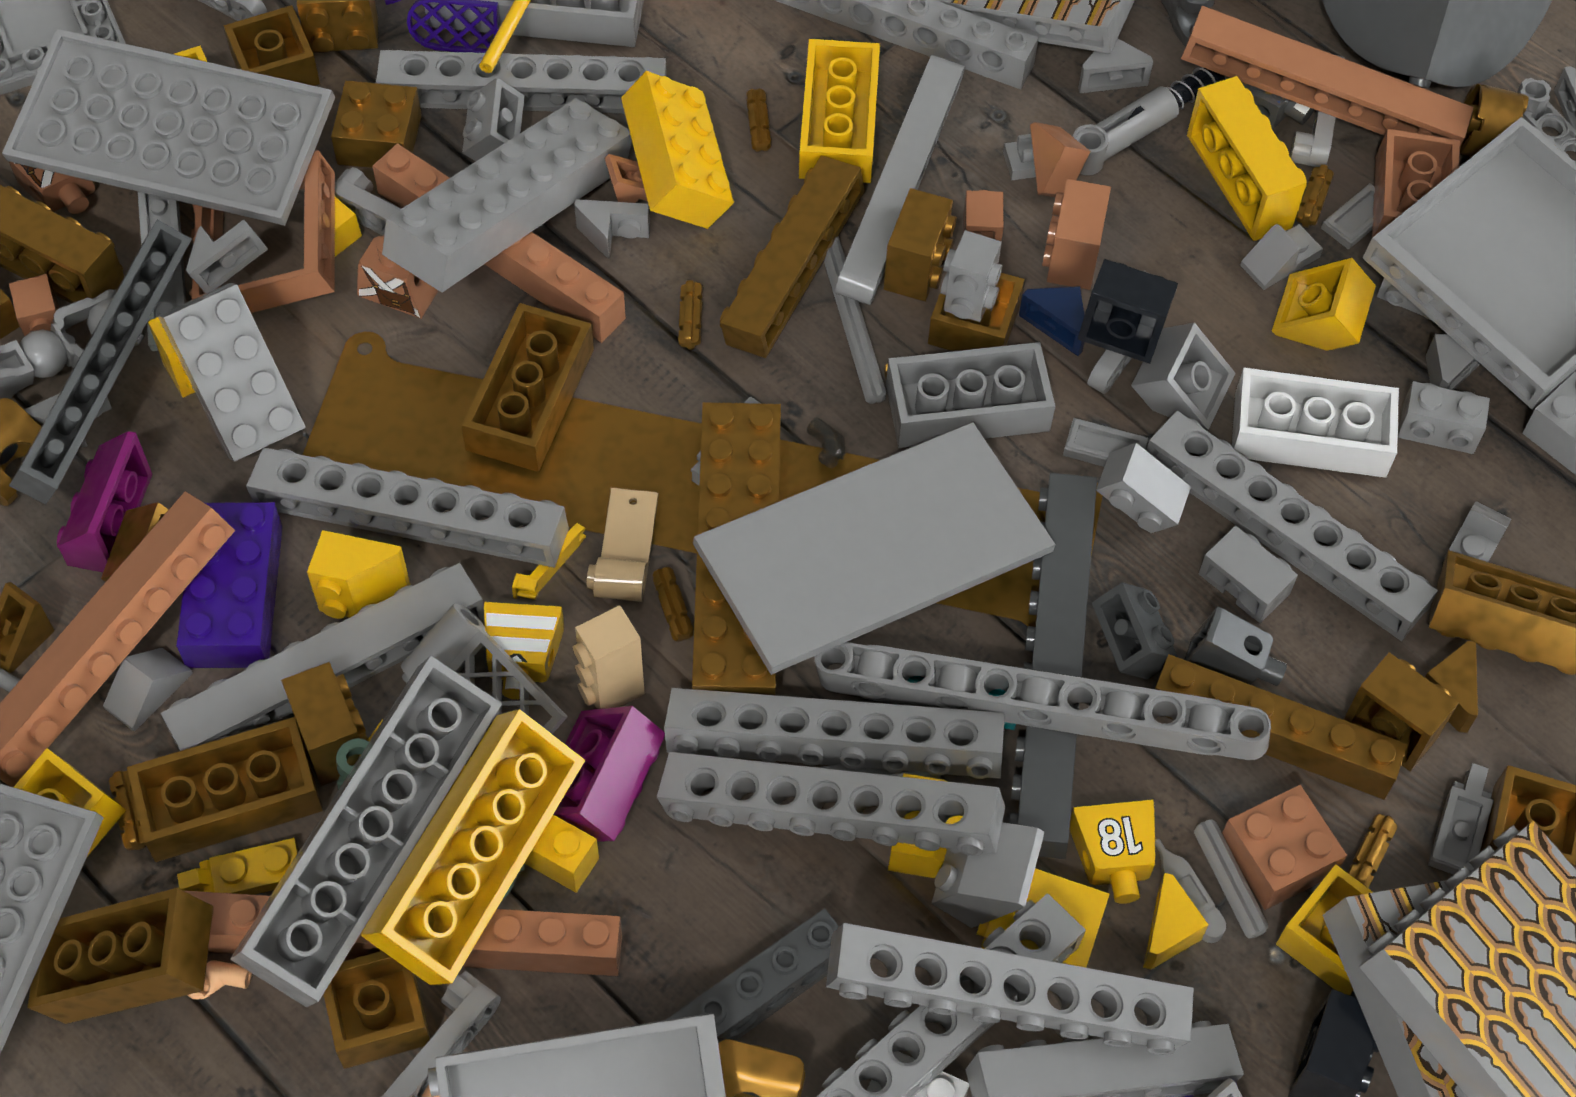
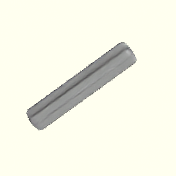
(1231, 879)

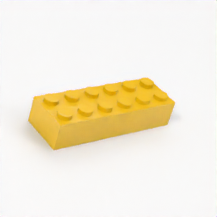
(473, 848)

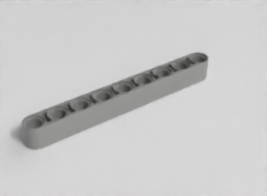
(902, 171)

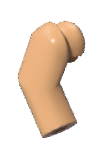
(221, 974)

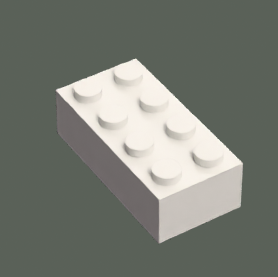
(1316, 422)

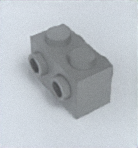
(492, 118)
(972, 276)
(1443, 417)

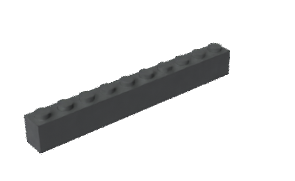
(1058, 649)

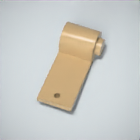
(626, 546)

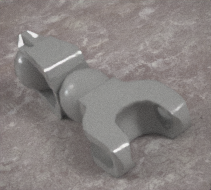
(46, 352)

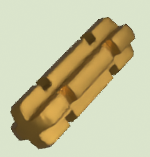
(758, 120)
(1315, 196)
(690, 314)
(672, 604)
(129, 821)
(1372, 849)

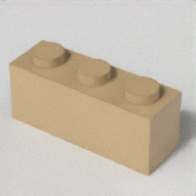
(609, 660)

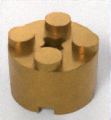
(1492, 114)

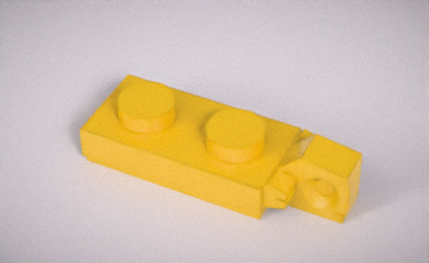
(242, 871)

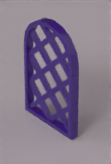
(443, 46)

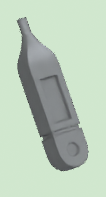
(1195, 890)

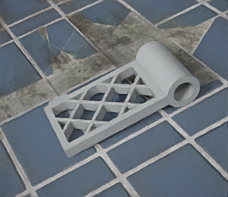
(457, 641)

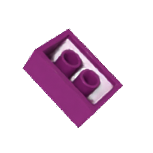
(112, 485)
(617, 754)

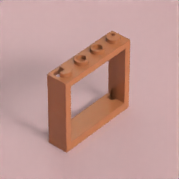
(319, 245)

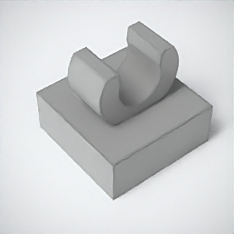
(1020, 158)

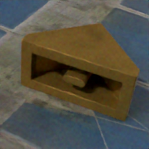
(22, 627)
(1459, 678)

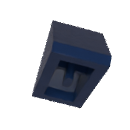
(1056, 314)

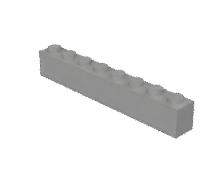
(355, 647)

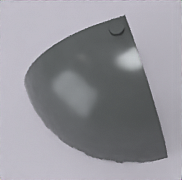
(1438, 39)

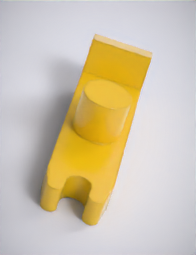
(530, 585)

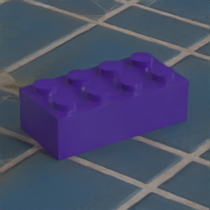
(232, 599)

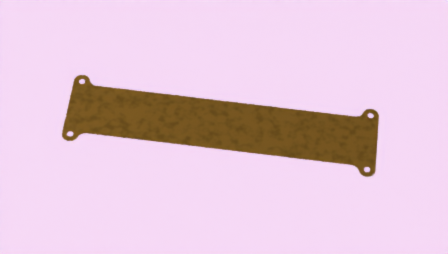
(412, 422)

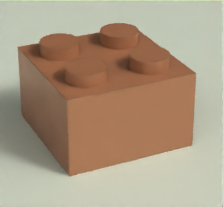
(1076, 233)
(1283, 846)

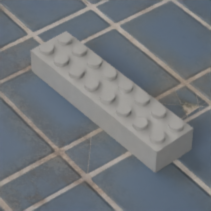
(504, 195)
(366, 833)

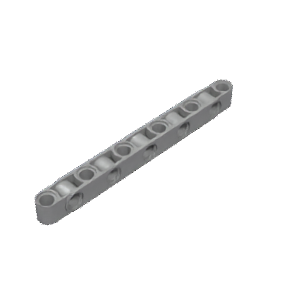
(1046, 700)

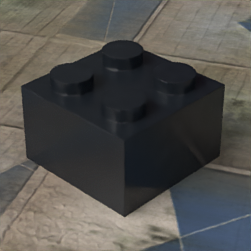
(1127, 310)
(1336, 1051)

